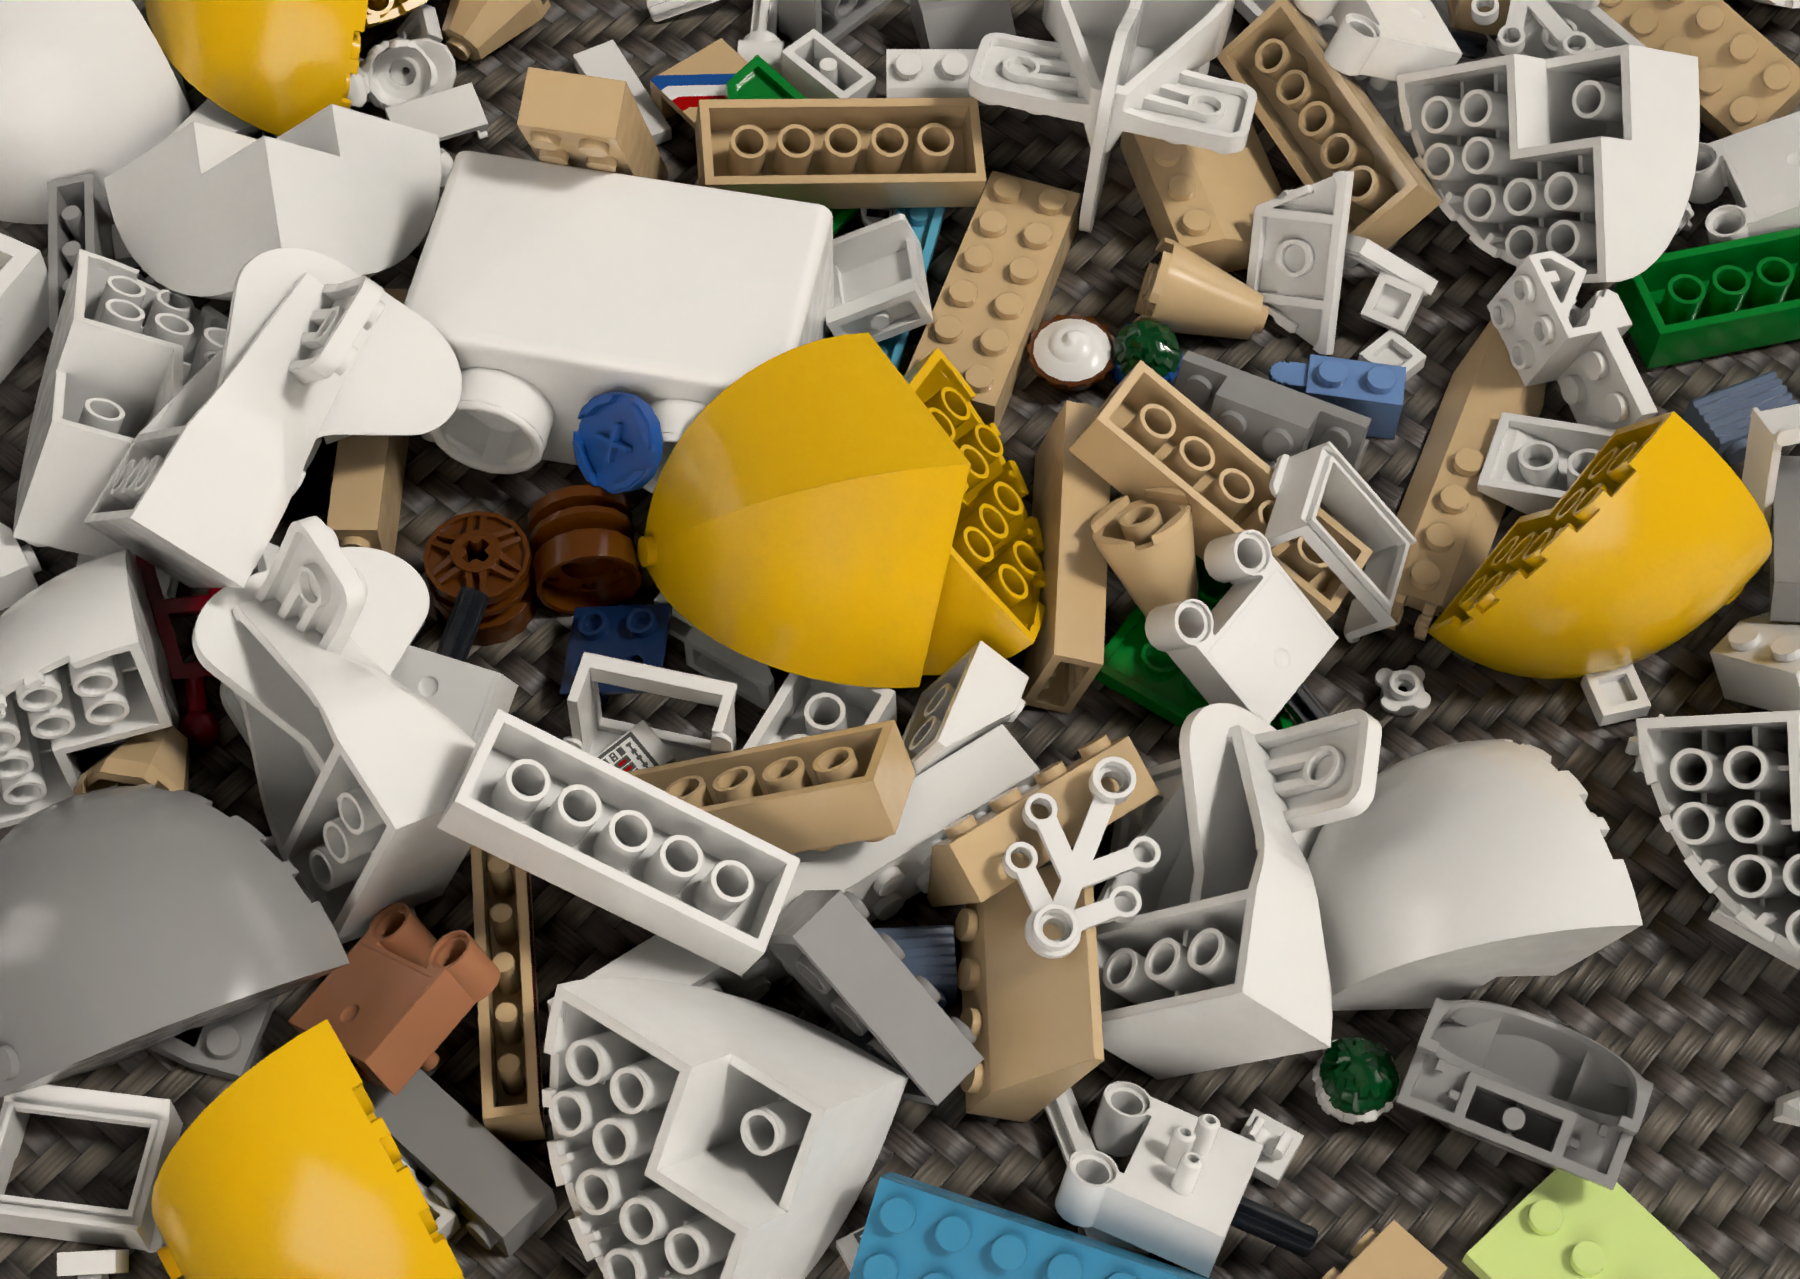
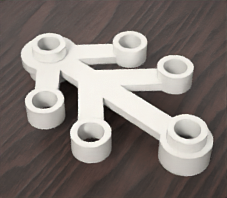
(1544, 14)
(1076, 866)

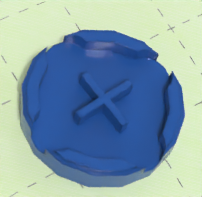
(618, 442)

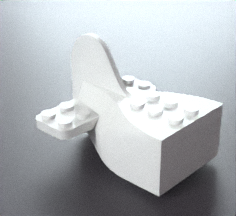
(1120, 72)
(300, 361)
(338, 746)
(1229, 924)

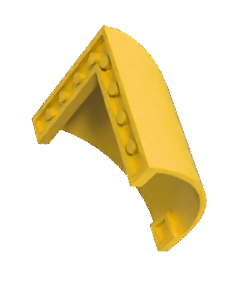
(812, 517)

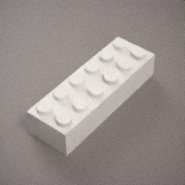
(620, 843)

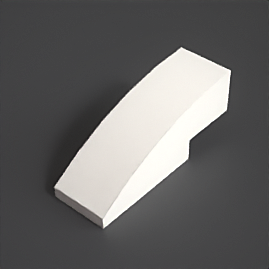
(721, 662)

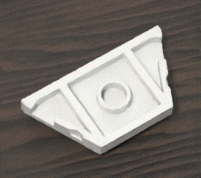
(1300, 257)

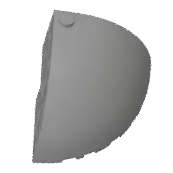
(138, 924)

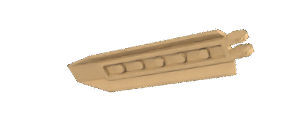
(1442, 500)

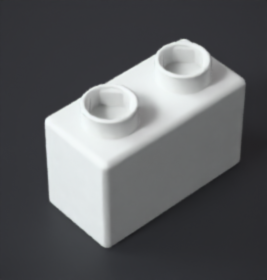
(603, 285)

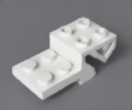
(1570, 344)

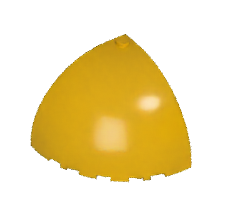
(263, 57)
(994, 556)
(1618, 566)
(295, 1180)

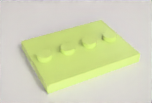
(1581, 1233)

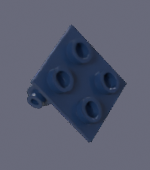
(619, 632)

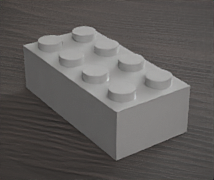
(872, 993)

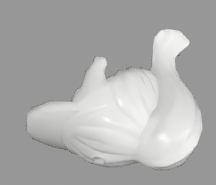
(386, 84)

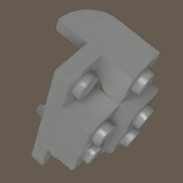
(1269, 415)
(1527, 1087)

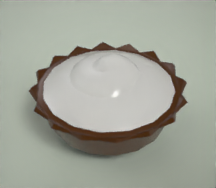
(1071, 351)

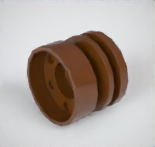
(583, 548)
(486, 555)

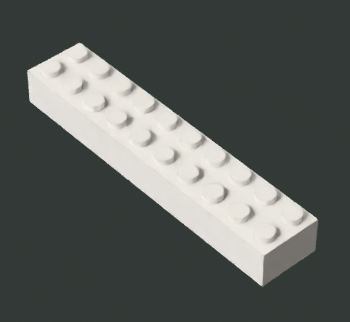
(875, 872)

